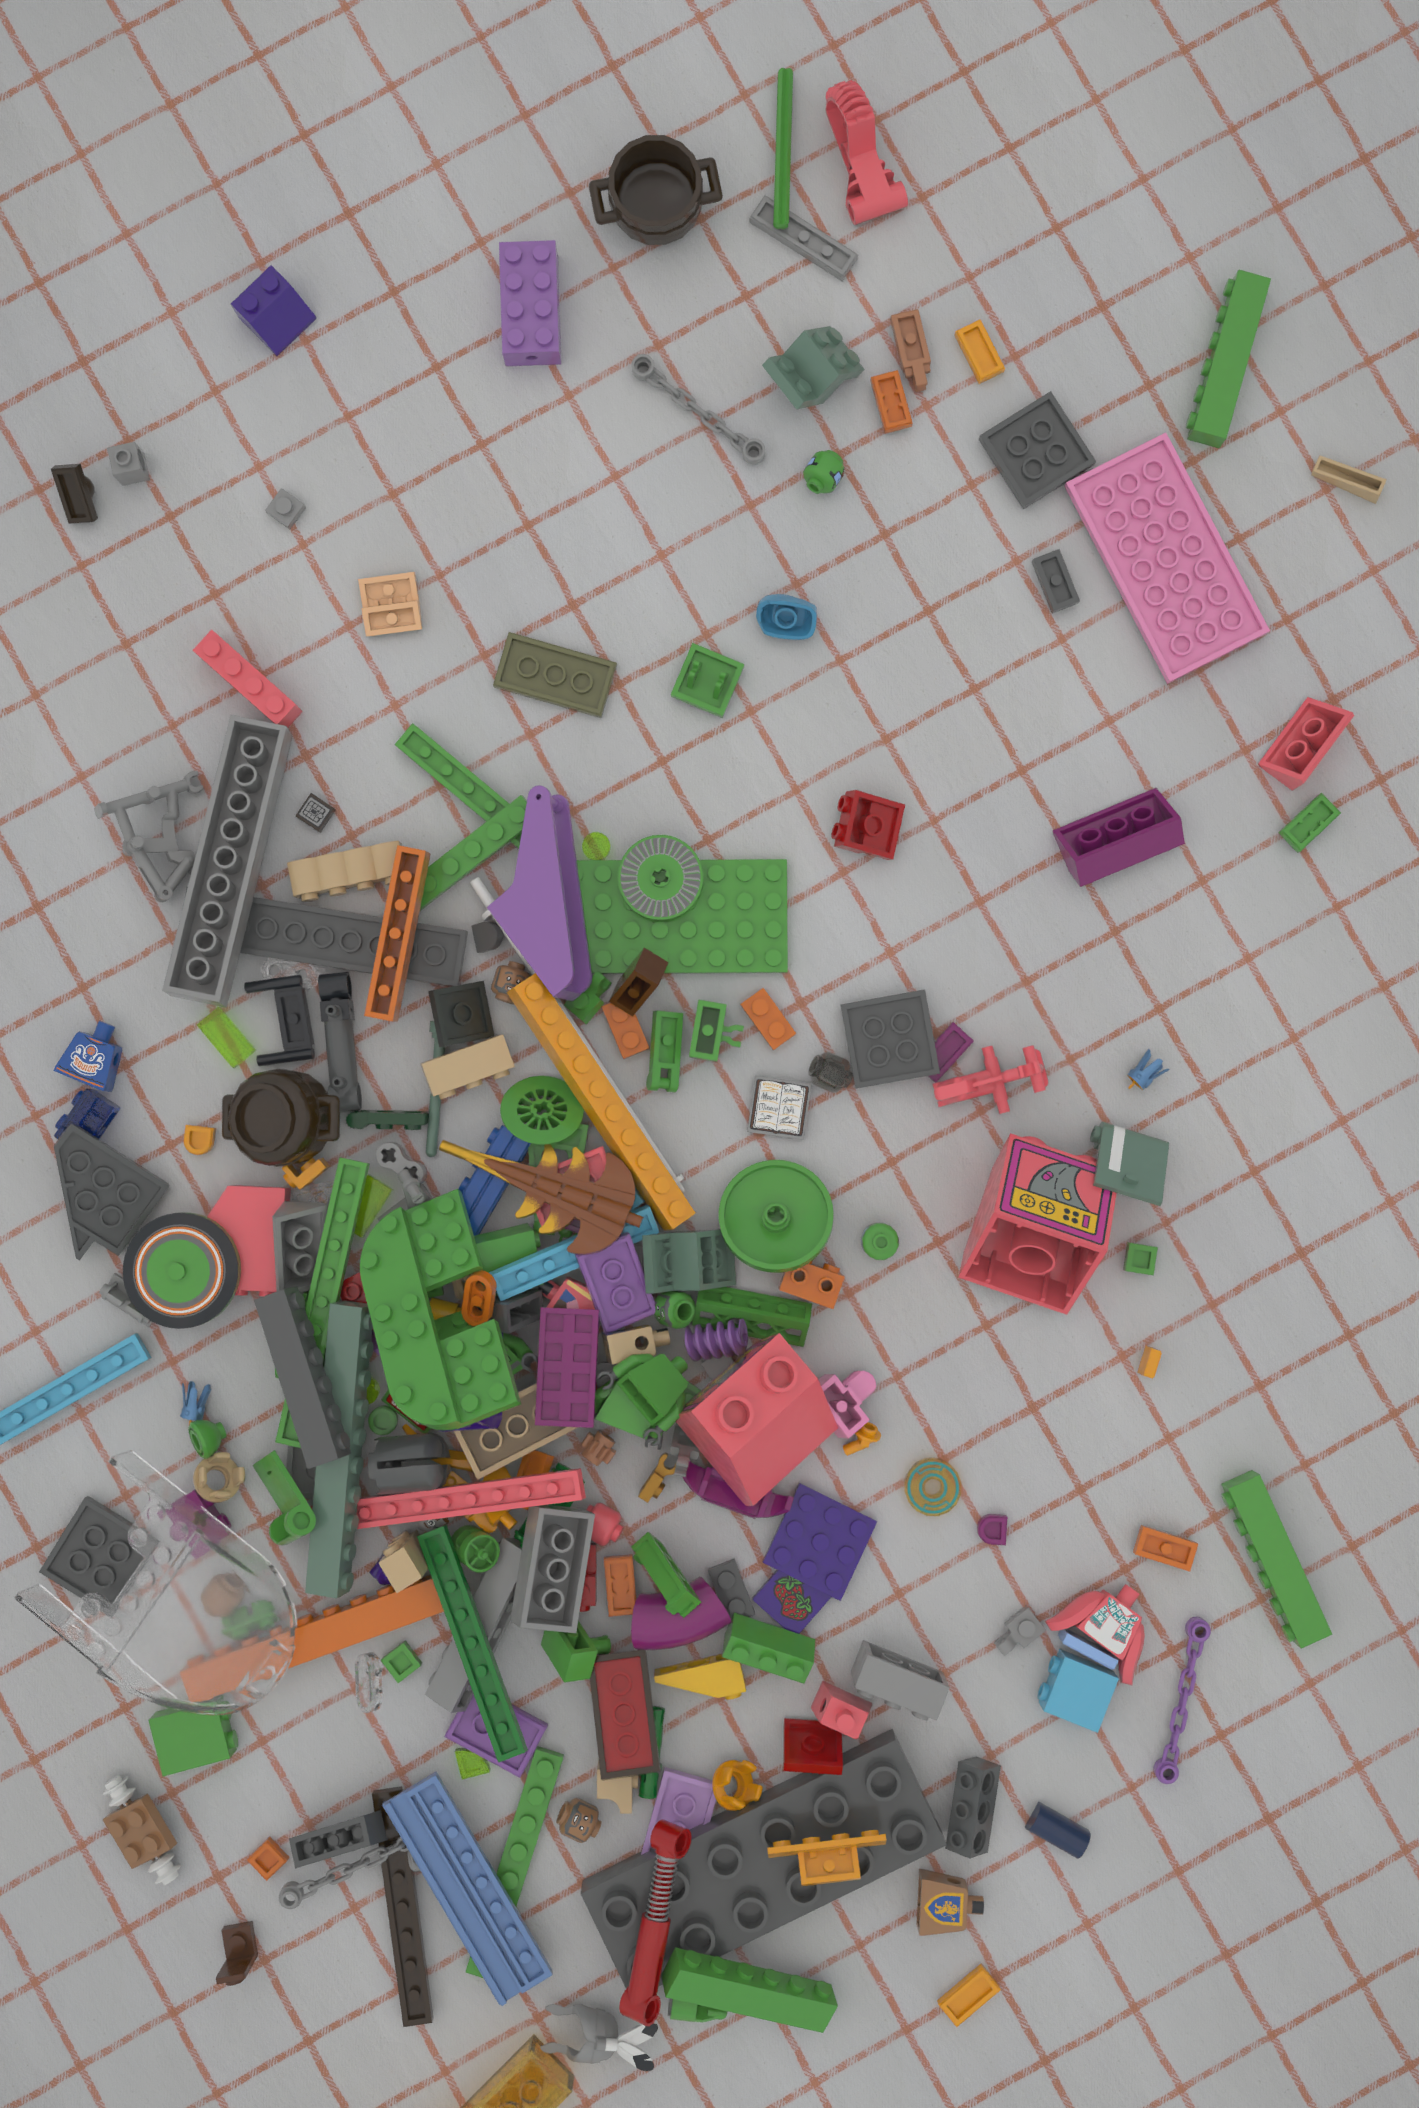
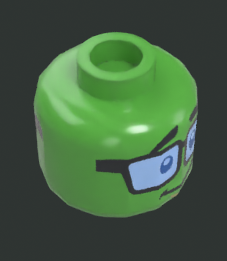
(824, 472)
(879, 1241)

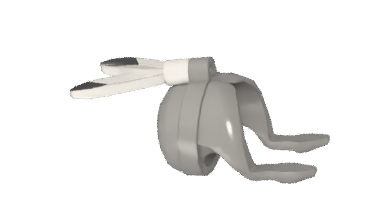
(602, 2038)

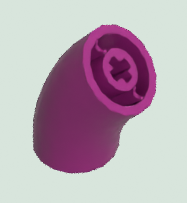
(659, 1629)

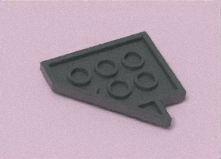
(103, 1191)

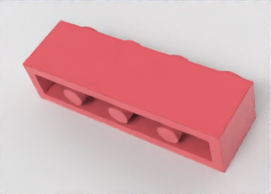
(247, 680)

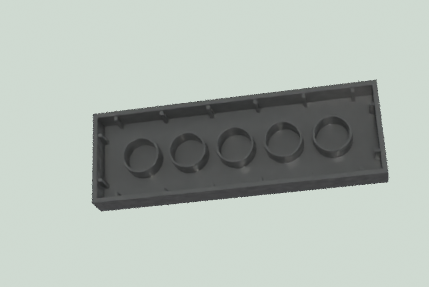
(731, 1888)

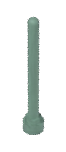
(434, 1104)

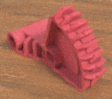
(870, 186)

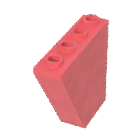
(248, 1219)

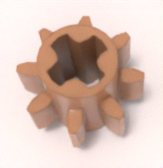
(598, 1448)

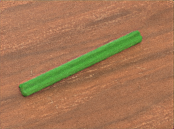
(783, 148)

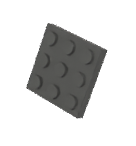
(1037, 450)
(890, 1039)
(93, 1553)

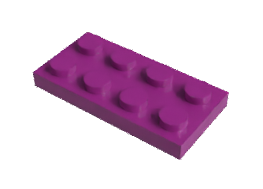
(567, 1367)

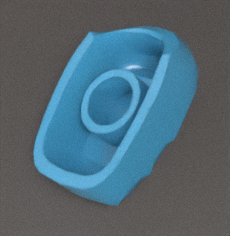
(786, 617)

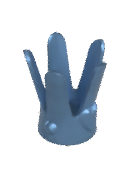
(1145, 1077)
(191, 1409)

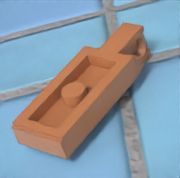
(912, 347)

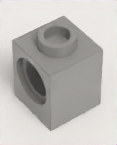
(128, 463)

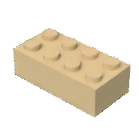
(515, 1437)

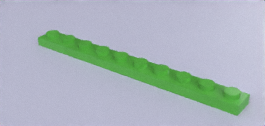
(330, 1264)

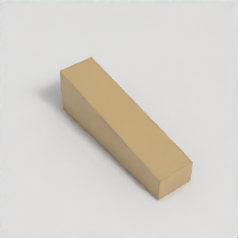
(1349, 479)

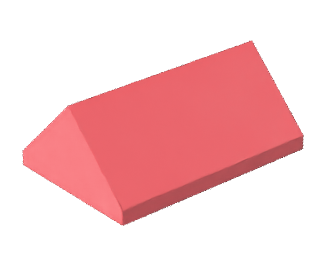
(1304, 742)

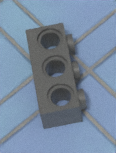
(973, 1807)
(338, 1839)

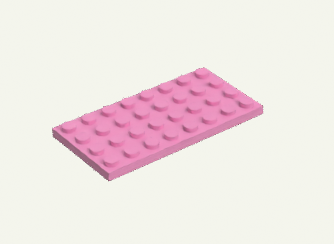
(1166, 558)

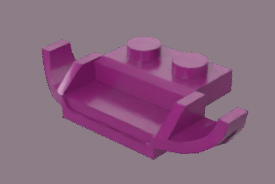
(714, 1490)

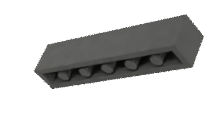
(303, 1377)

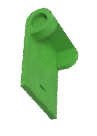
(297, 1515)

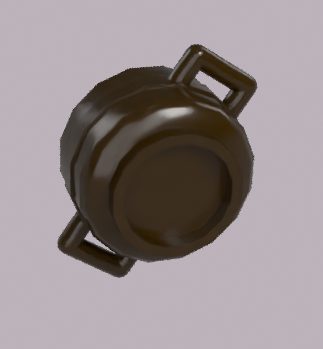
(655, 190)
(280, 1117)

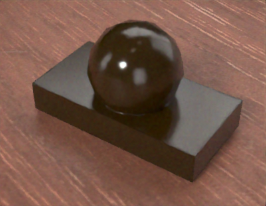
(75, 493)

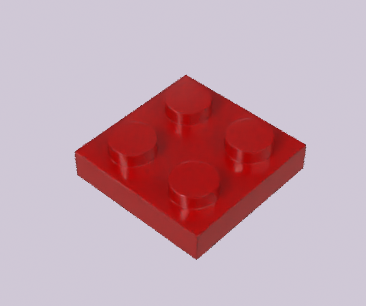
(811, 1747)

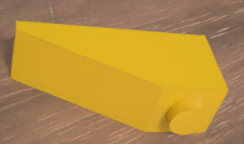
(706, 1676)

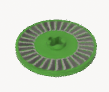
(650, 857)

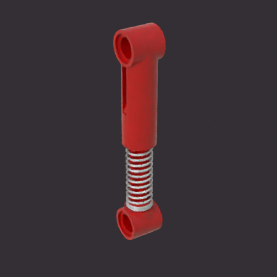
(640, 1998)

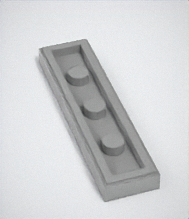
(806, 240)

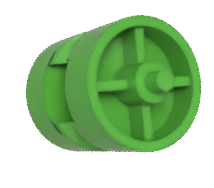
(475, 1548)

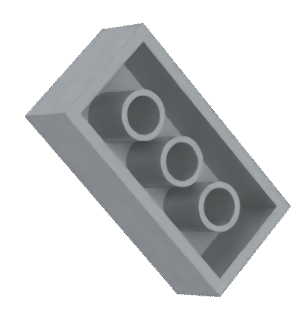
(552, 1568)

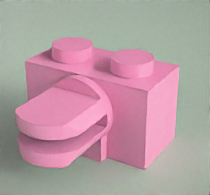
(845, 1400)

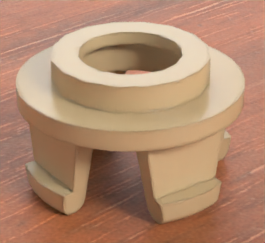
(233, 1477)

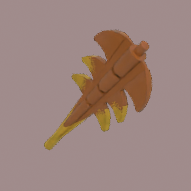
(600, 1206)

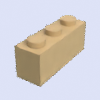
(467, 1066)
(403, 1561)

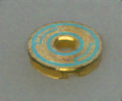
(936, 1503)

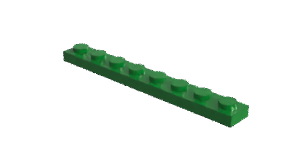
(472, 1644)

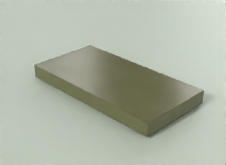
(555, 675)

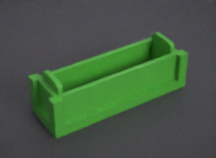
(666, 1575)

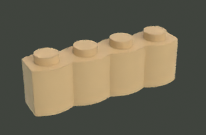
(342, 870)

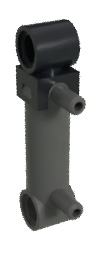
(338, 1019)

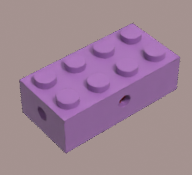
(530, 303)

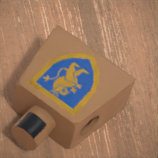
(944, 1903)

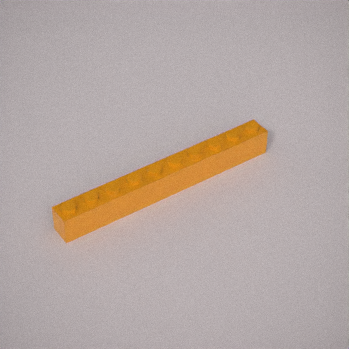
(600, 1101)

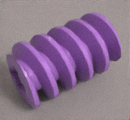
(716, 1342)

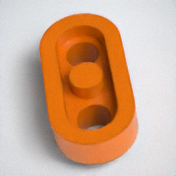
(478, 1296)

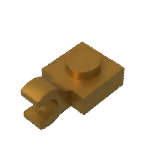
(654, 1484)

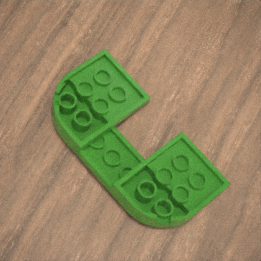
(430, 1379)

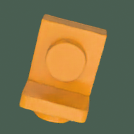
(311, 1170)

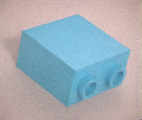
(1077, 1690)

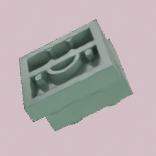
(813, 367)
(687, 1261)

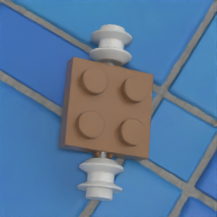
(140, 1831)

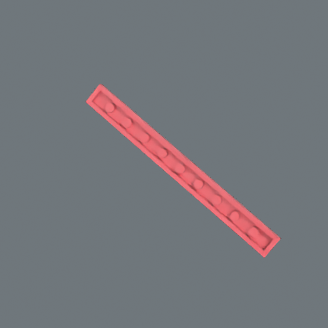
(471, 1498)

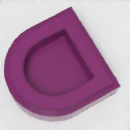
(993, 1529)

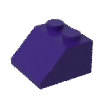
(273, 310)

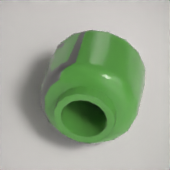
(674, 1309)

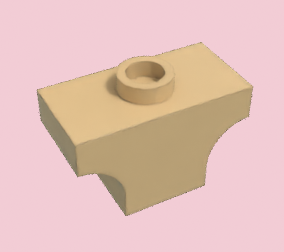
(617, 1790)

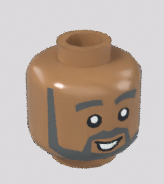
(506, 978)
(578, 1820)

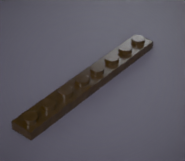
(404, 1924)

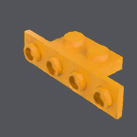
(828, 1860)

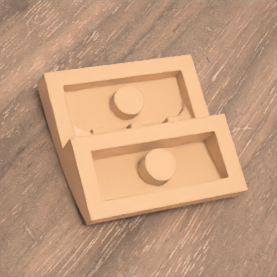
(390, 604)

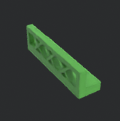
(754, 1309)

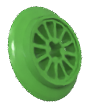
(517, 1102)

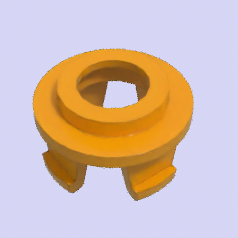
(746, 1790)

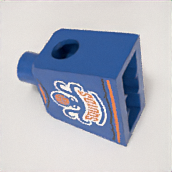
(92, 1058)

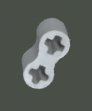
(402, 1161)

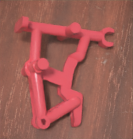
(993, 1080)

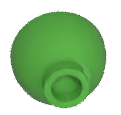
(206, 1437)

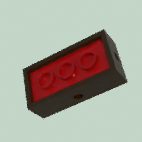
(624, 1715)

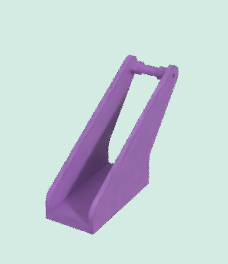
(544, 902)

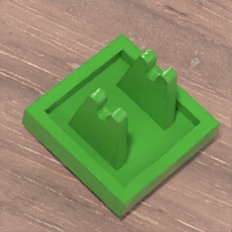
(707, 680)

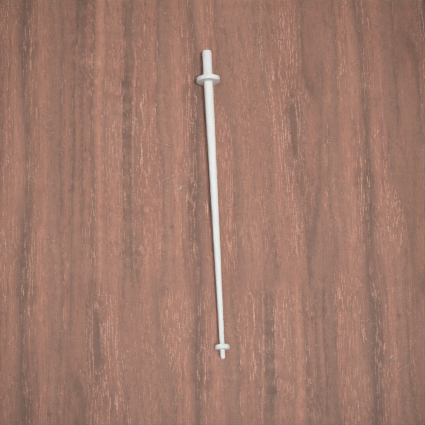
(487, 899)

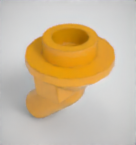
(866, 1435)

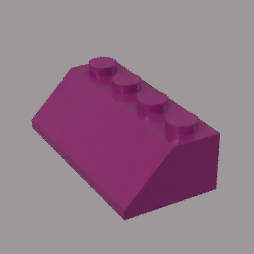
(1119, 836)

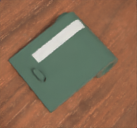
(1130, 1163)

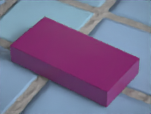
(949, 1048)

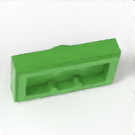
(1309, 822)

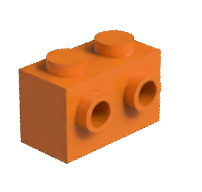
(814, 1283)

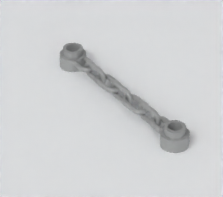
(750, 444)
(297, 1890)

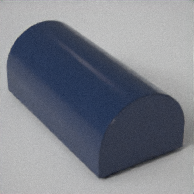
(1058, 1830)

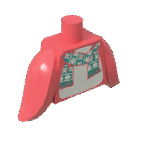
(1108, 1623)

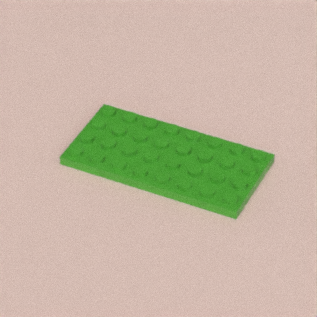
(729, 929)

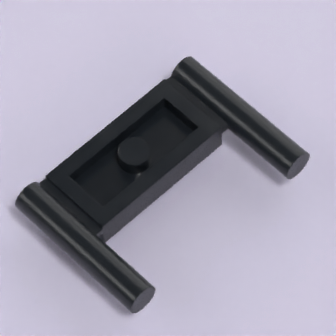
(292, 1018)

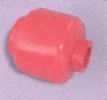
(606, 1524)

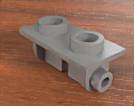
(116, 1294)

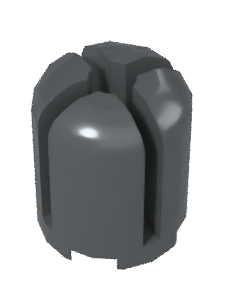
(386, 1460)

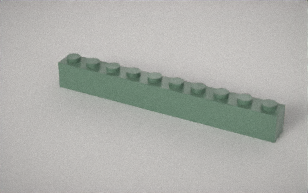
(338, 1481)

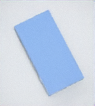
(1088, 1648)

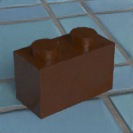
(638, 982)

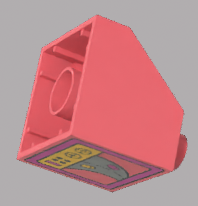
(1039, 1225)
(759, 1418)

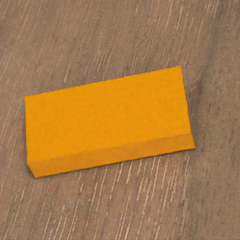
(979, 351)
(968, 1995)

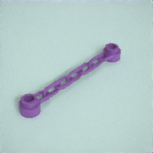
(1164, 1762)

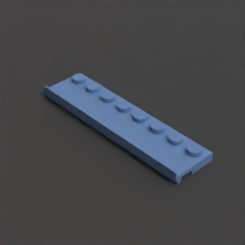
(467, 1888)

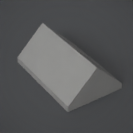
(297, 1242)

